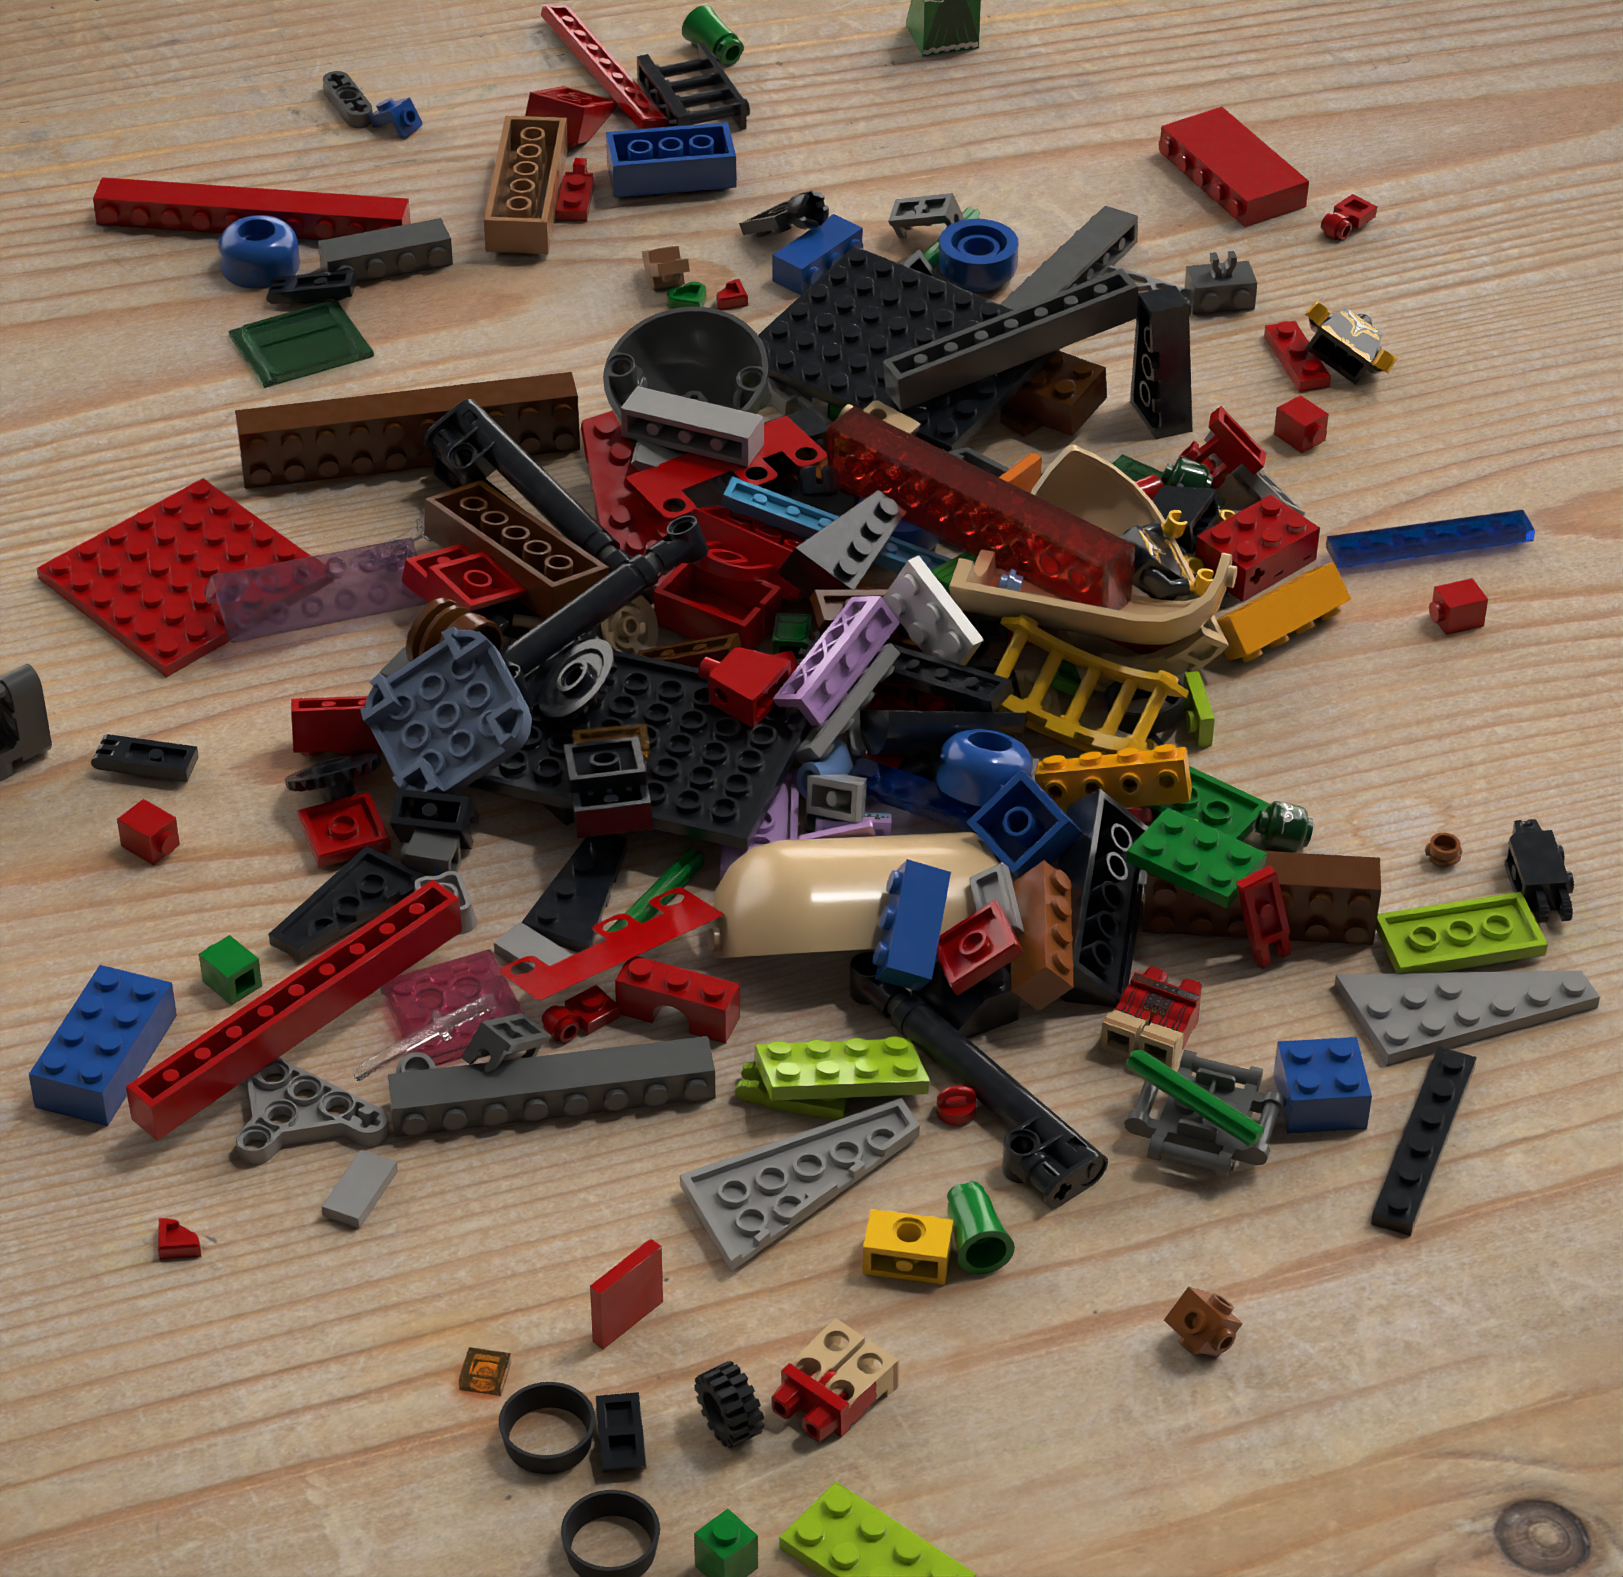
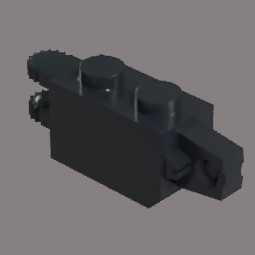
(1539, 871)

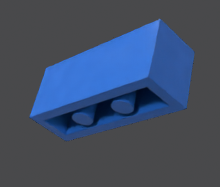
(814, 253)
(911, 925)

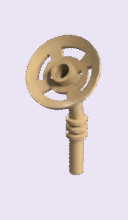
(618, 627)

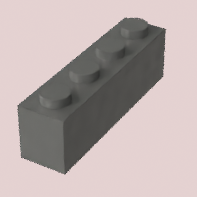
(389, 251)

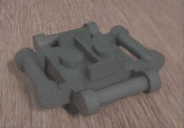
(1195, 1140)

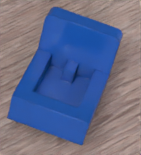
(400, 113)

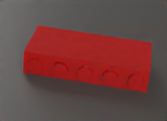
(1233, 166)

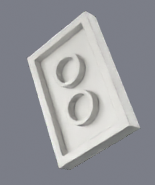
(931, 614)

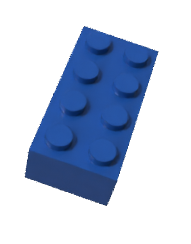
(671, 160)
(103, 1045)

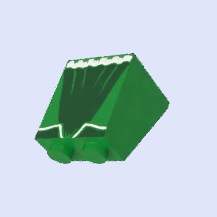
(944, 25)

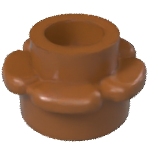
(1444, 849)

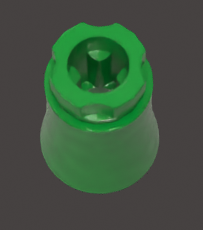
(705, 26)
(978, 1232)

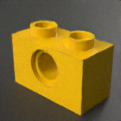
(907, 1247)

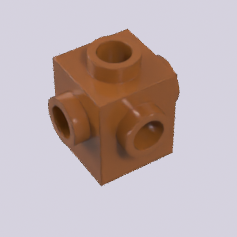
(1203, 1322)

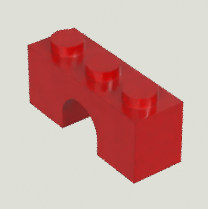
(706, 1001)

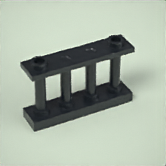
(663, 95)

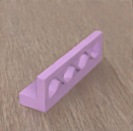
(839, 660)

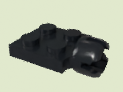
(802, 210)
(825, 495)

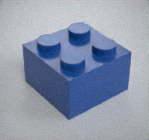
(1024, 825)
(1322, 1085)

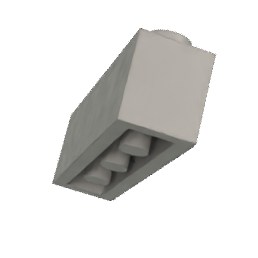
(692, 426)

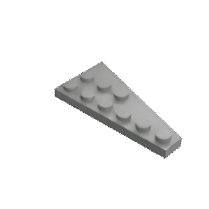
(1420, 1011)
(773, 1188)

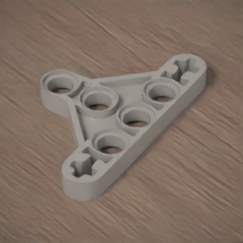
(308, 1116)

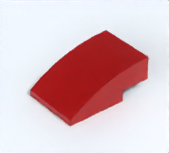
(460, 576)

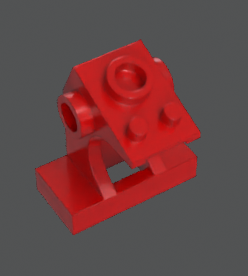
(1230, 444)

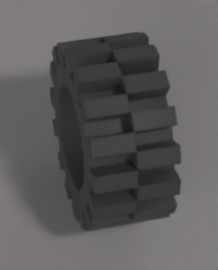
(729, 1404)

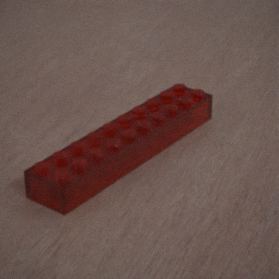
(982, 512)

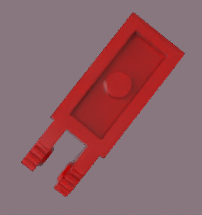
(1264, 915)

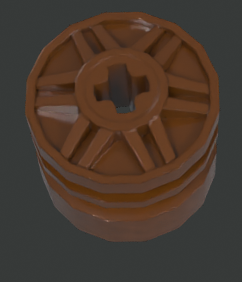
(440, 616)

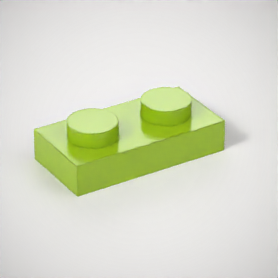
(1199, 713)

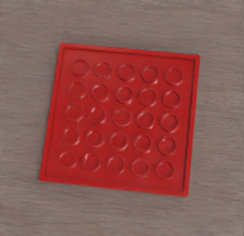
(151, 571)

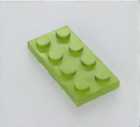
(1461, 934)
(841, 1069)
(854, 1539)

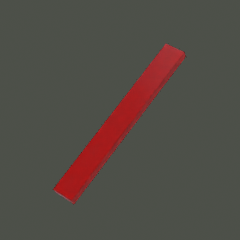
(604, 67)

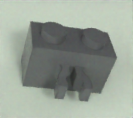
(1220, 285)

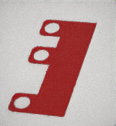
(687, 470)
(617, 947)

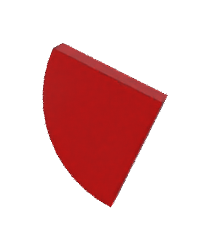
(732, 296)
(176, 1240)

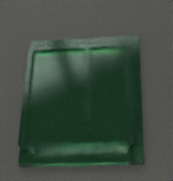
(300, 343)

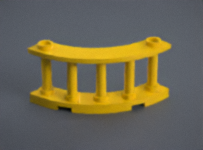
(1067, 728)

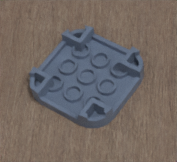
(448, 714)

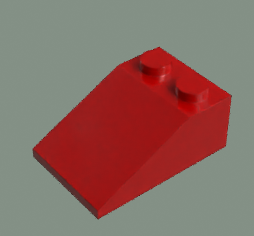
(583, 110)

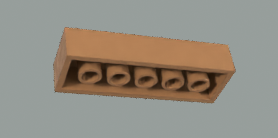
(526, 185)

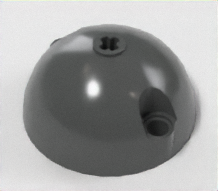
(693, 356)

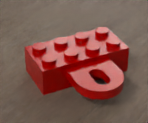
(746, 548)

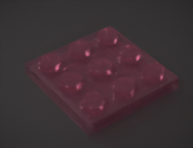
(446, 989)

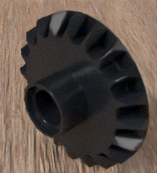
(578, 680)
(334, 775)

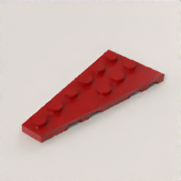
(617, 502)

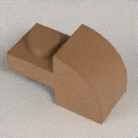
(665, 267)

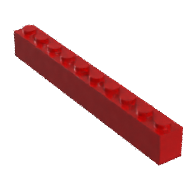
(217, 206)
(293, 1010)

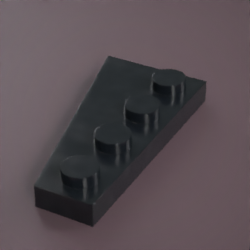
(579, 893)
(345, 901)

